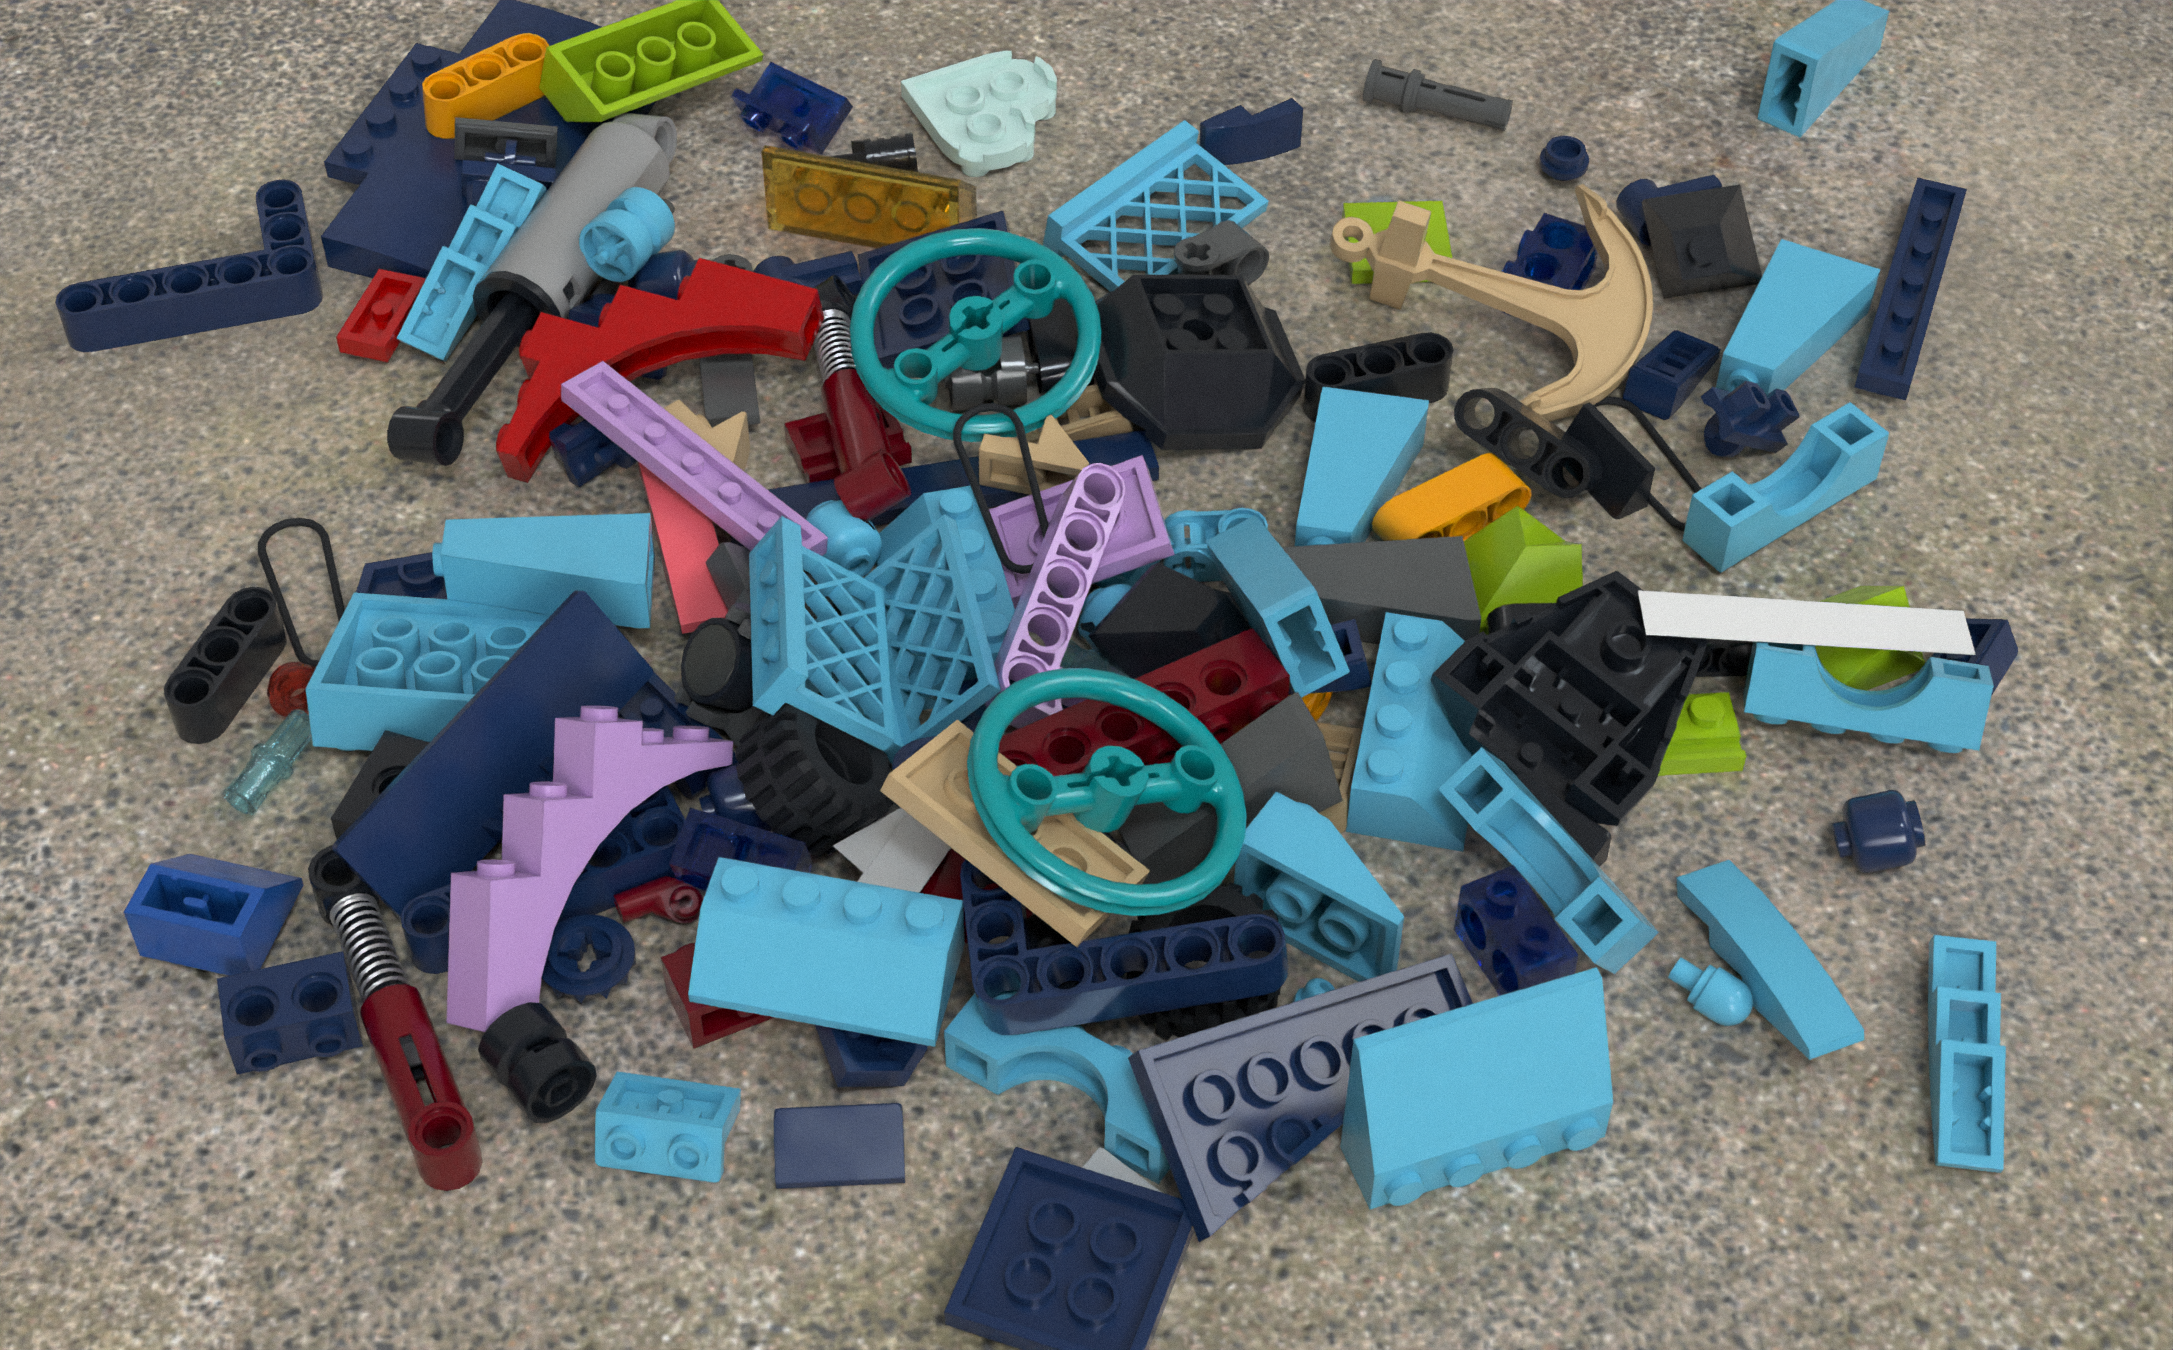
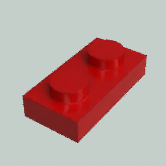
(379, 316)

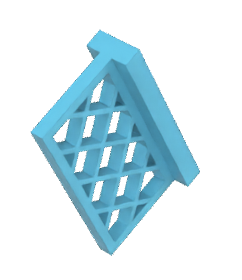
(1133, 182)
(961, 608)
(783, 625)

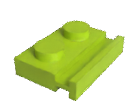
(1705, 738)

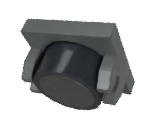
(719, 672)

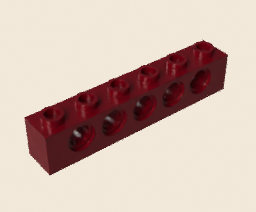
(1219, 685)

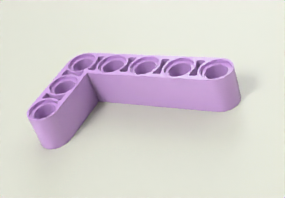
(1068, 571)

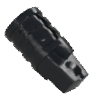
(889, 152)

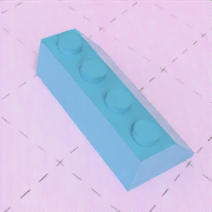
(983, 564)
(1408, 741)
(827, 951)

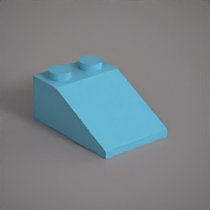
(1319, 890)

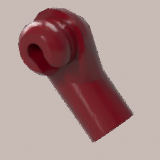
(662, 897)

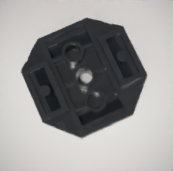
(1196, 361)

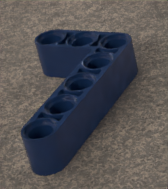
(203, 293)
(628, 857)
(1104, 960)

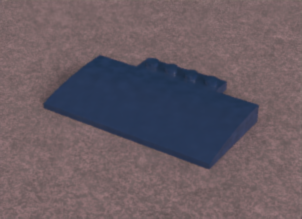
(409, 178)

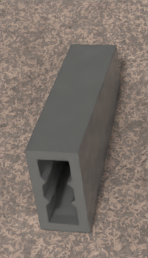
(1394, 576)
(1270, 755)

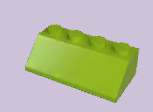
(644, 59)

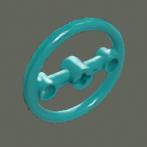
(974, 332)
(1106, 791)

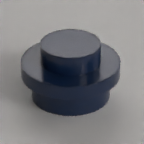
(1564, 158)

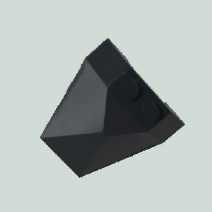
(1575, 696)

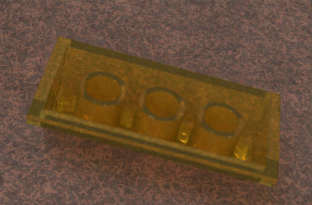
(859, 199)

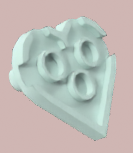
(984, 109)

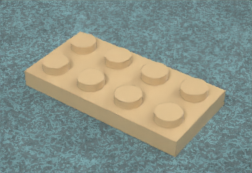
(938, 795)

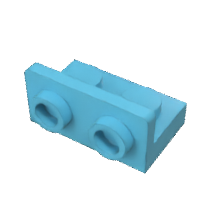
(665, 1126)

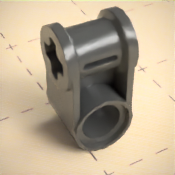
(1222, 251)

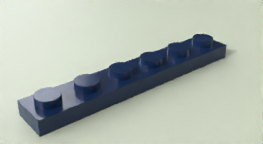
(1910, 289)

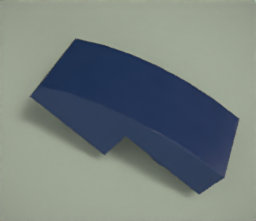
(1245, 138)

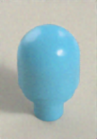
(1714, 992)

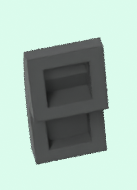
(729, 387)

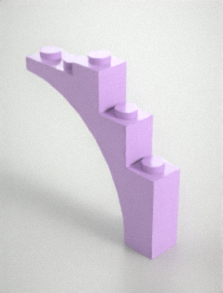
(511, 905)

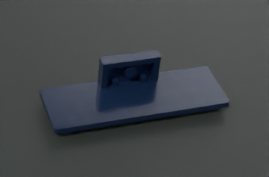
(451, 797)

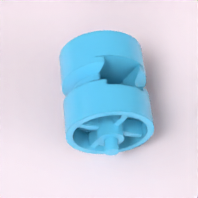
(627, 234)

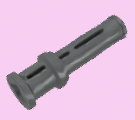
(1414, 92)

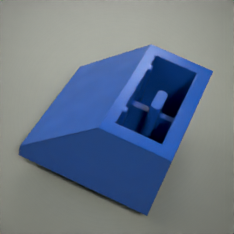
(210, 913)

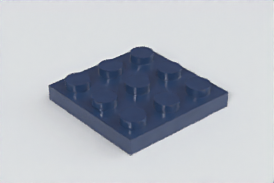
(920, 304)
(1070, 1260)

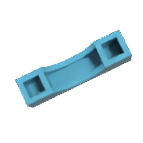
(1830, 463)
(1938, 705)
(1549, 858)
(1066, 1057)

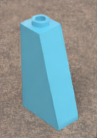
(1818, 62)
(1795, 316)
(1356, 462)
(544, 559)
(1279, 604)

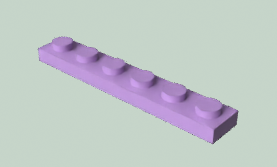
(681, 457)

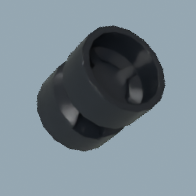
(537, 1062)

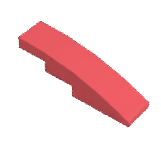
(685, 544)

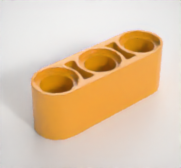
(485, 84)
(1453, 502)

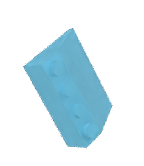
(407, 666)
(1478, 1090)

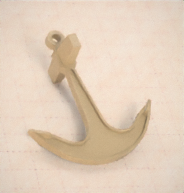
(1599, 324)

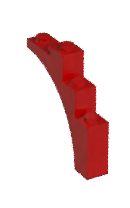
(639, 332)

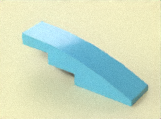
(446, 298)
(1771, 958)
(1965, 1054)

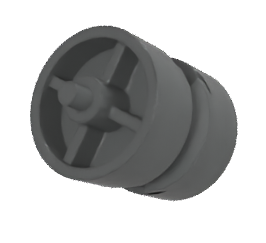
(1002, 383)

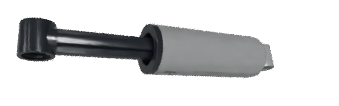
(536, 274)

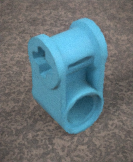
(1202, 527)

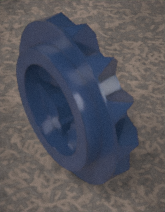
(570, 940)

